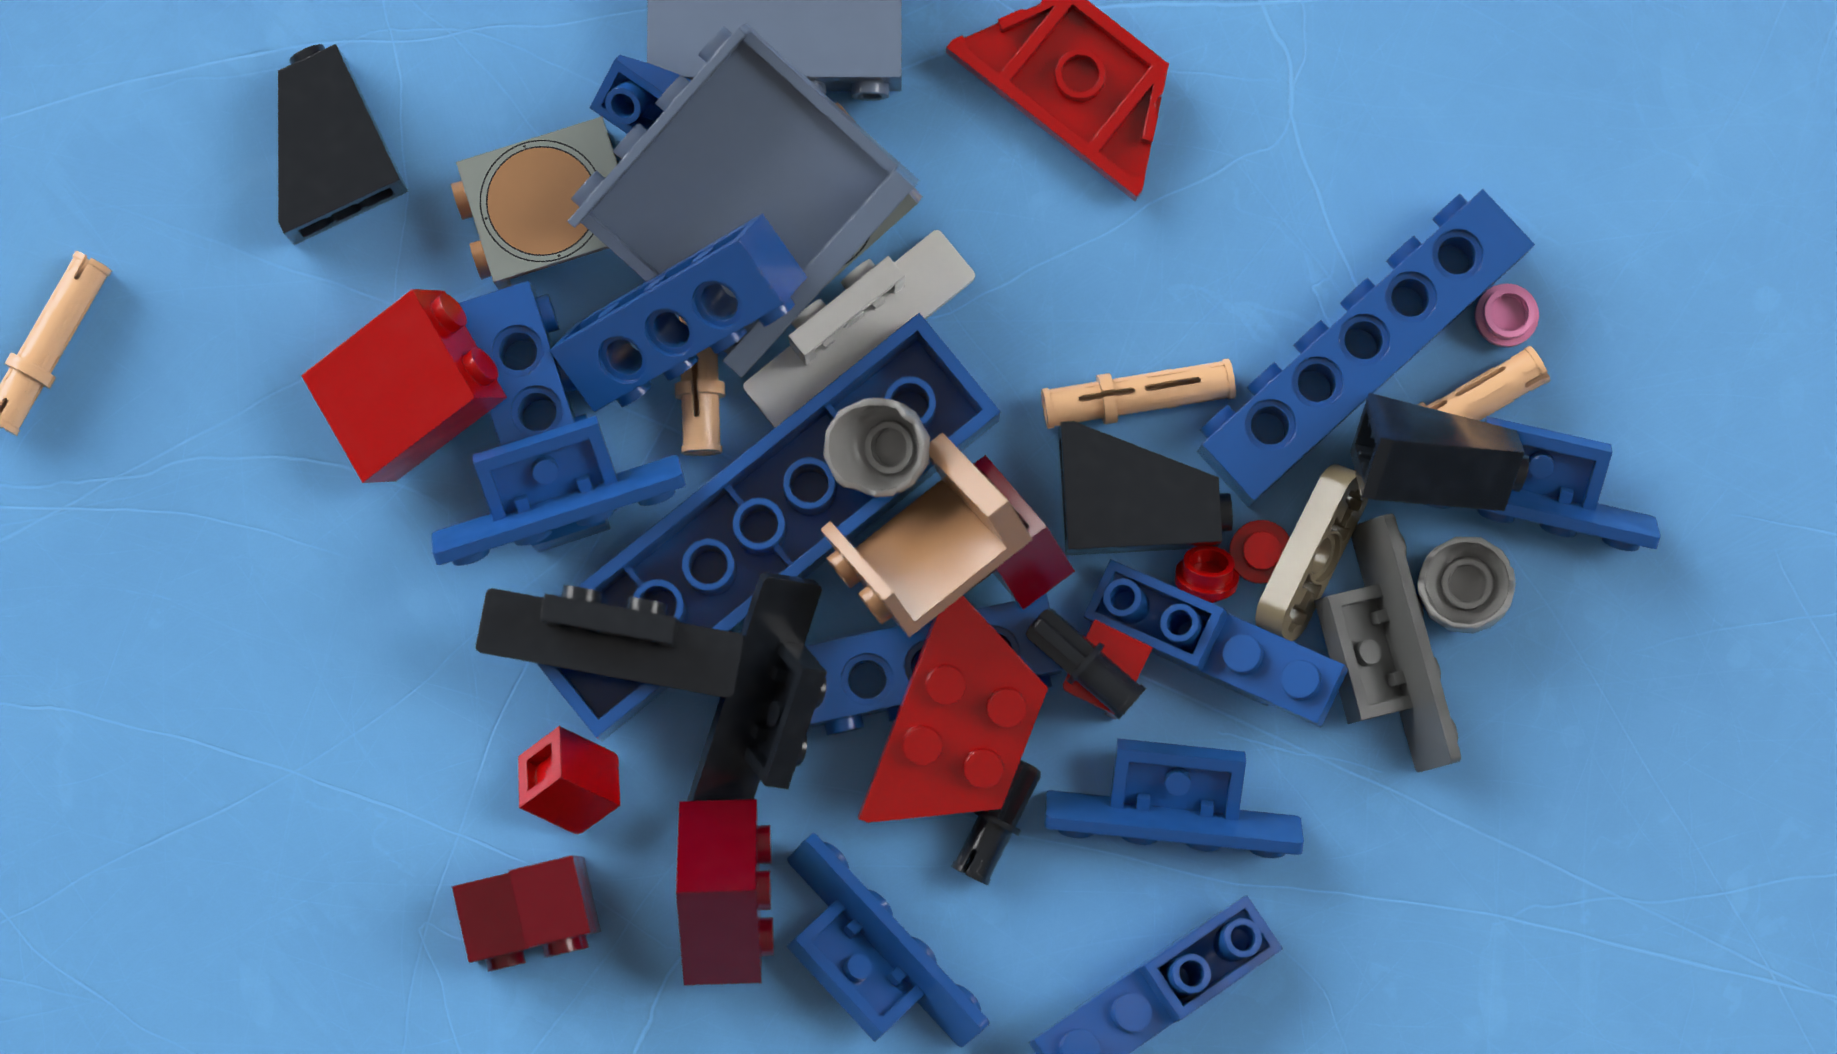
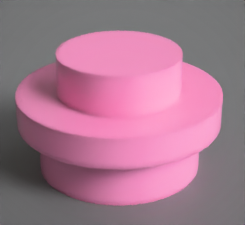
(1506, 315)

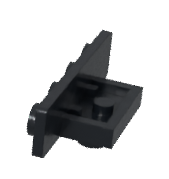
(610, 640)
(775, 694)

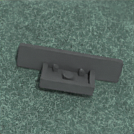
(1387, 647)

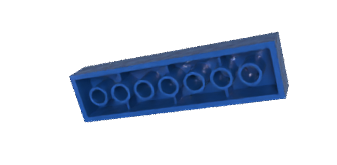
(770, 510)

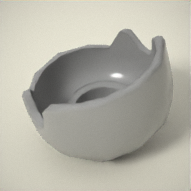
(877, 447)
(1466, 584)

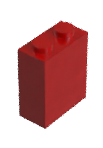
(404, 385)

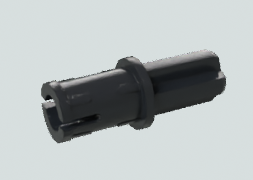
(1084, 662)
(996, 827)

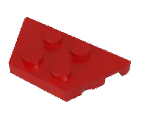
(1076, 81)
(957, 724)

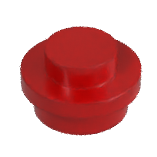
(1257, 550)
(1207, 573)

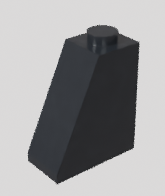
(327, 146)
(1435, 457)
(1134, 498)

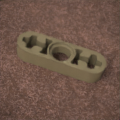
(1311, 553)

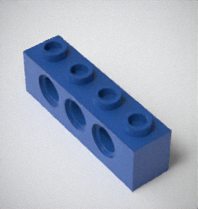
(745, 261)
(495, 324)
(894, 654)

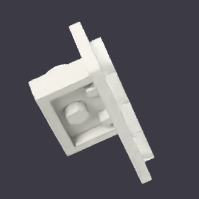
(857, 321)

